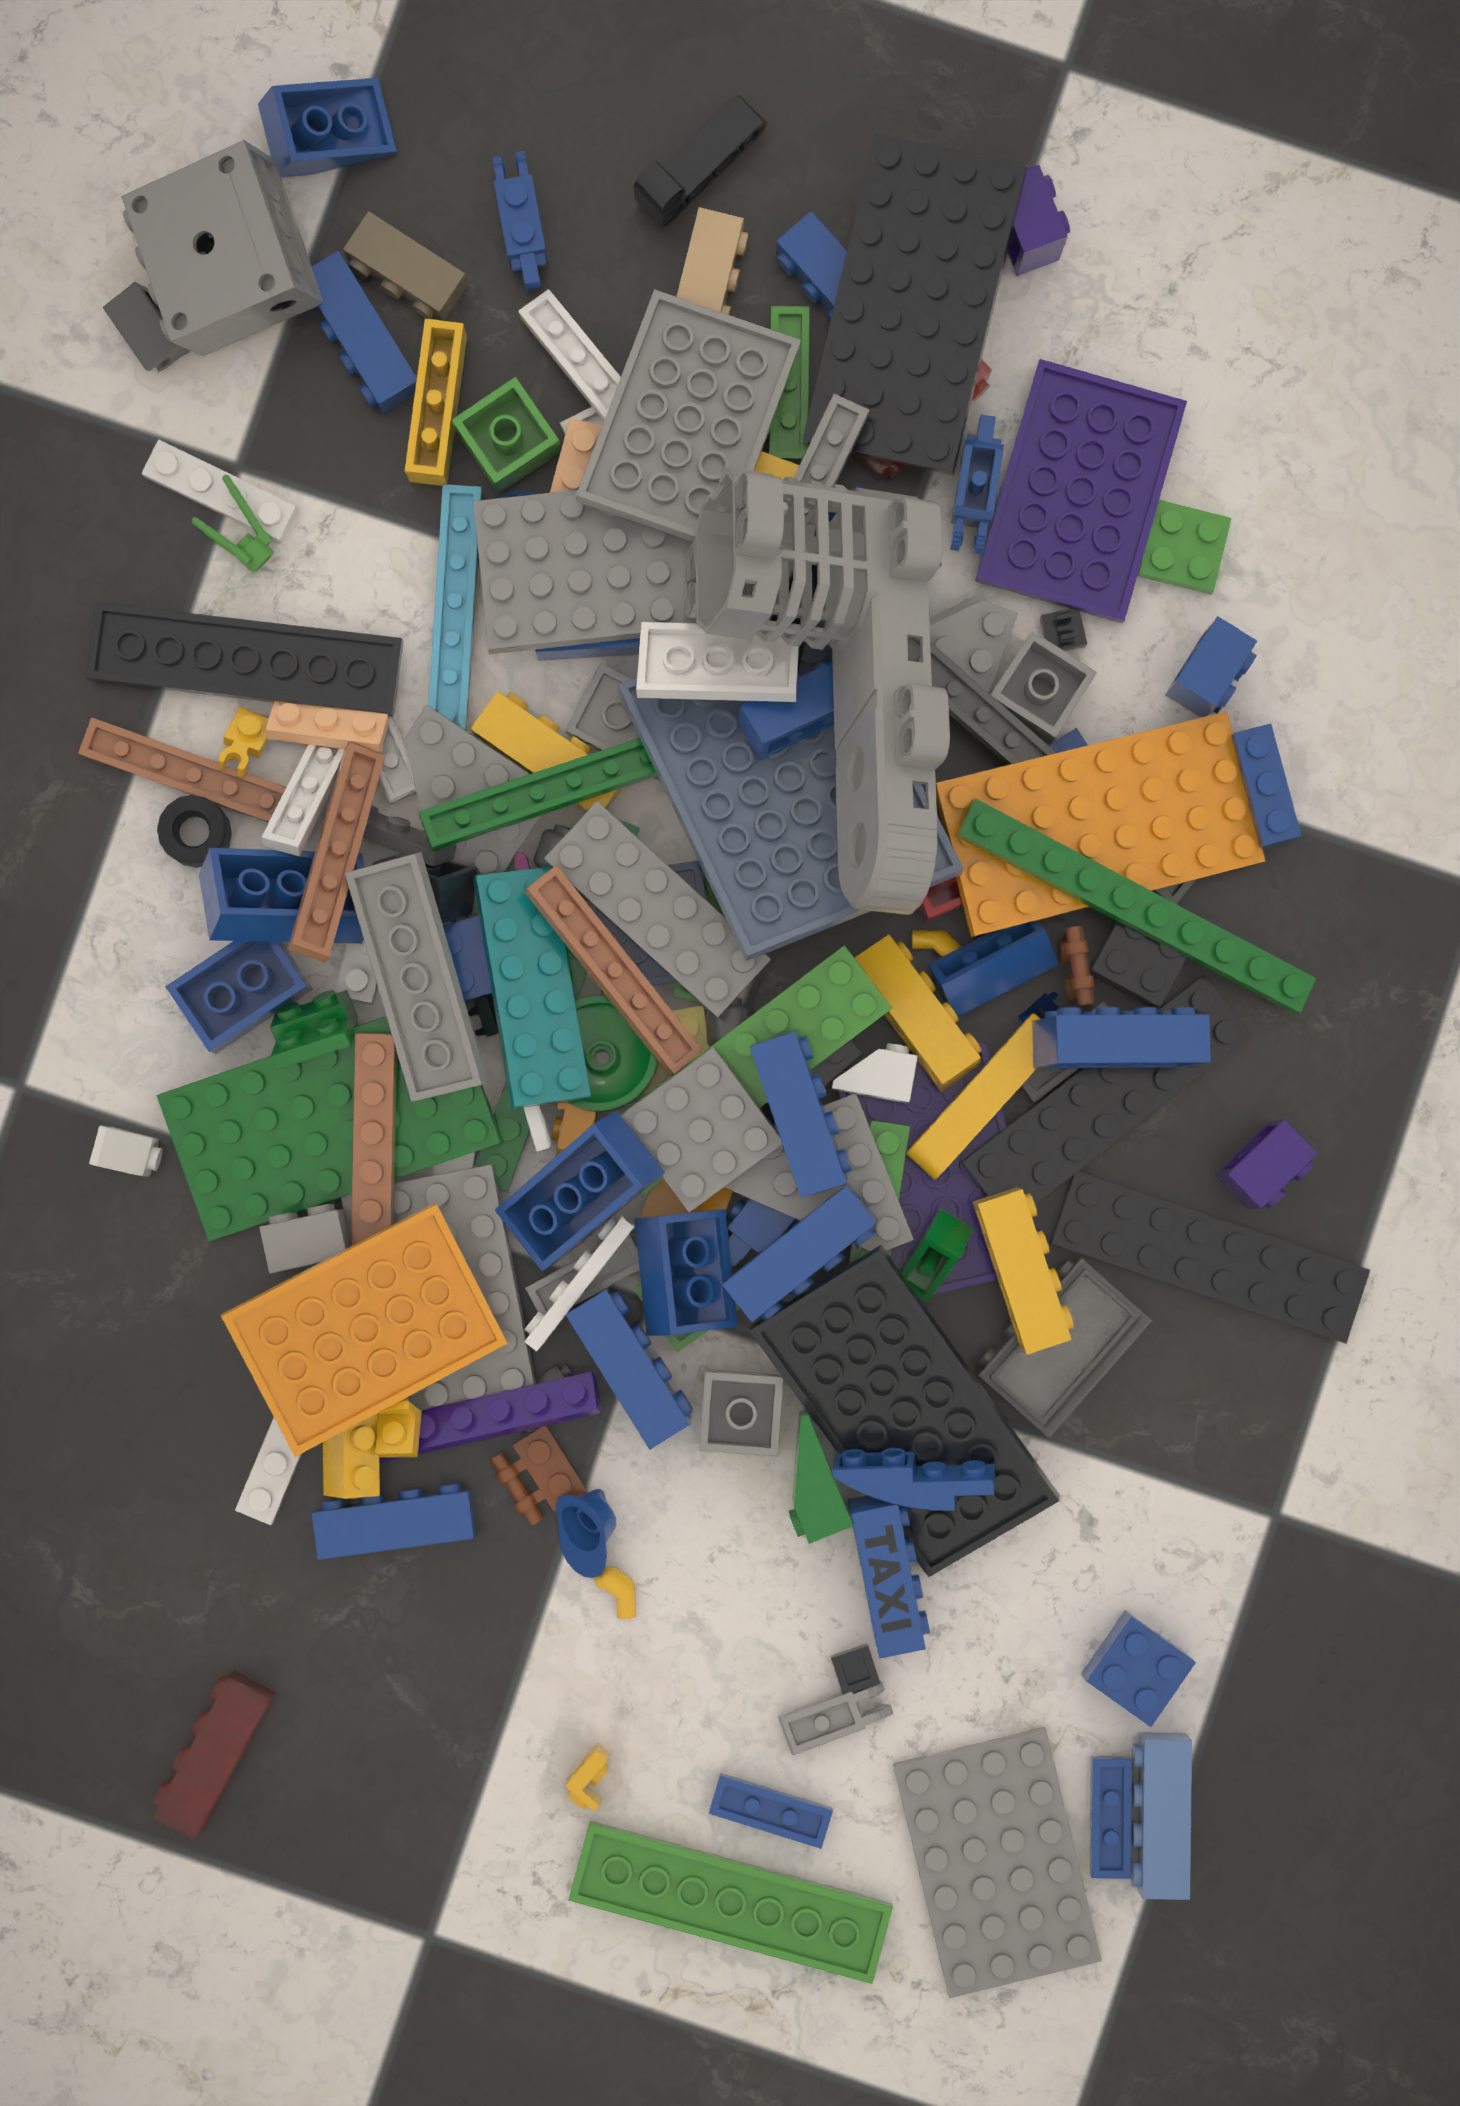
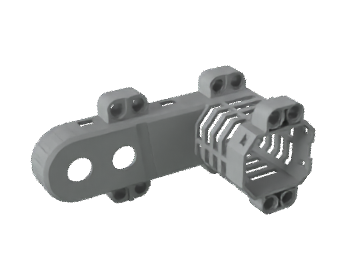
(871, 598)

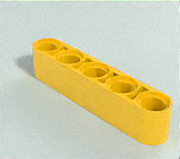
(976, 1103)

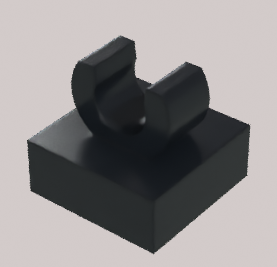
(1064, 629)
(487, 1015)

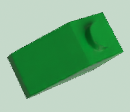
(936, 1254)

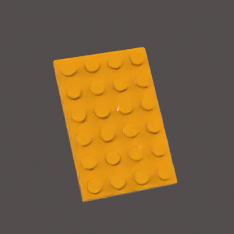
(364, 1329)

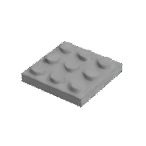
(702, 1129)

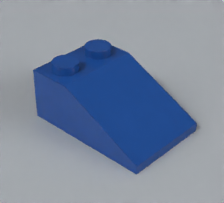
(325, 125)

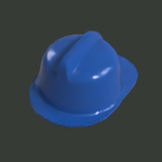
(584, 1529)

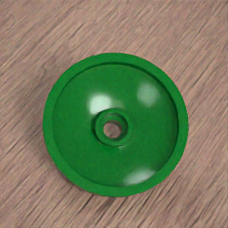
(629, 1063)

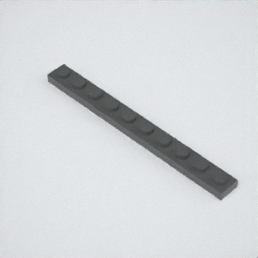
(995, 724)

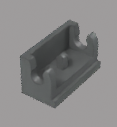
(139, 324)

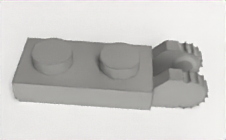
(830, 1719)

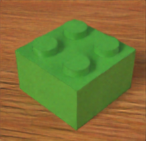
(506, 435)

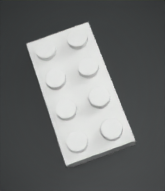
(690, 664)

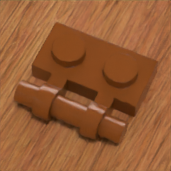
(1074, 951)
(548, 1467)

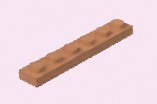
(180, 770)
(336, 852)
(613, 970)
(373, 1134)

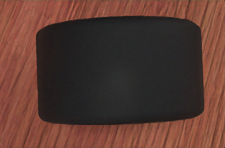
(179, 811)

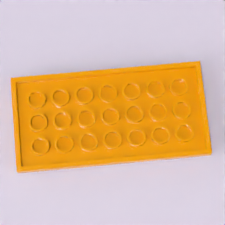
(1141, 804)

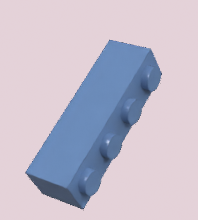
(1163, 1815)

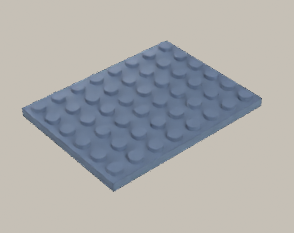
(754, 823)

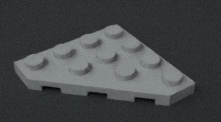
(454, 764)
(774, 1185)

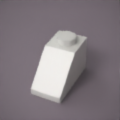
(881, 1075)
(126, 1151)

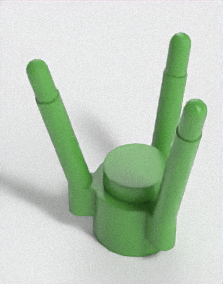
(250, 551)

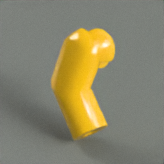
(938, 940)

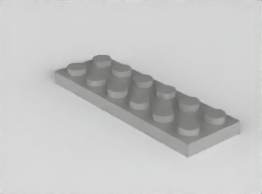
(655, 908)
(416, 977)

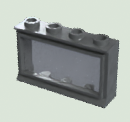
(1057, 1379)

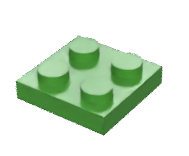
(1185, 547)

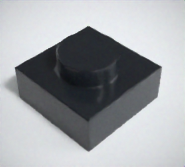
(855, 1669)

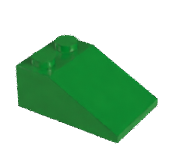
(815, 1495)

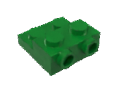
(312, 1028)

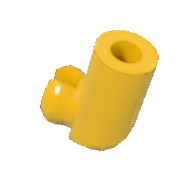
(622, 1588)

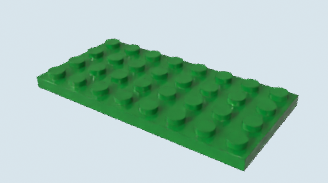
(283, 1138)

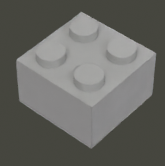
(1043, 686)
(304, 1241)
(741, 1412)

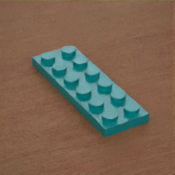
(530, 993)

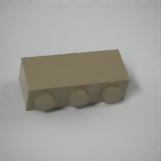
(404, 268)

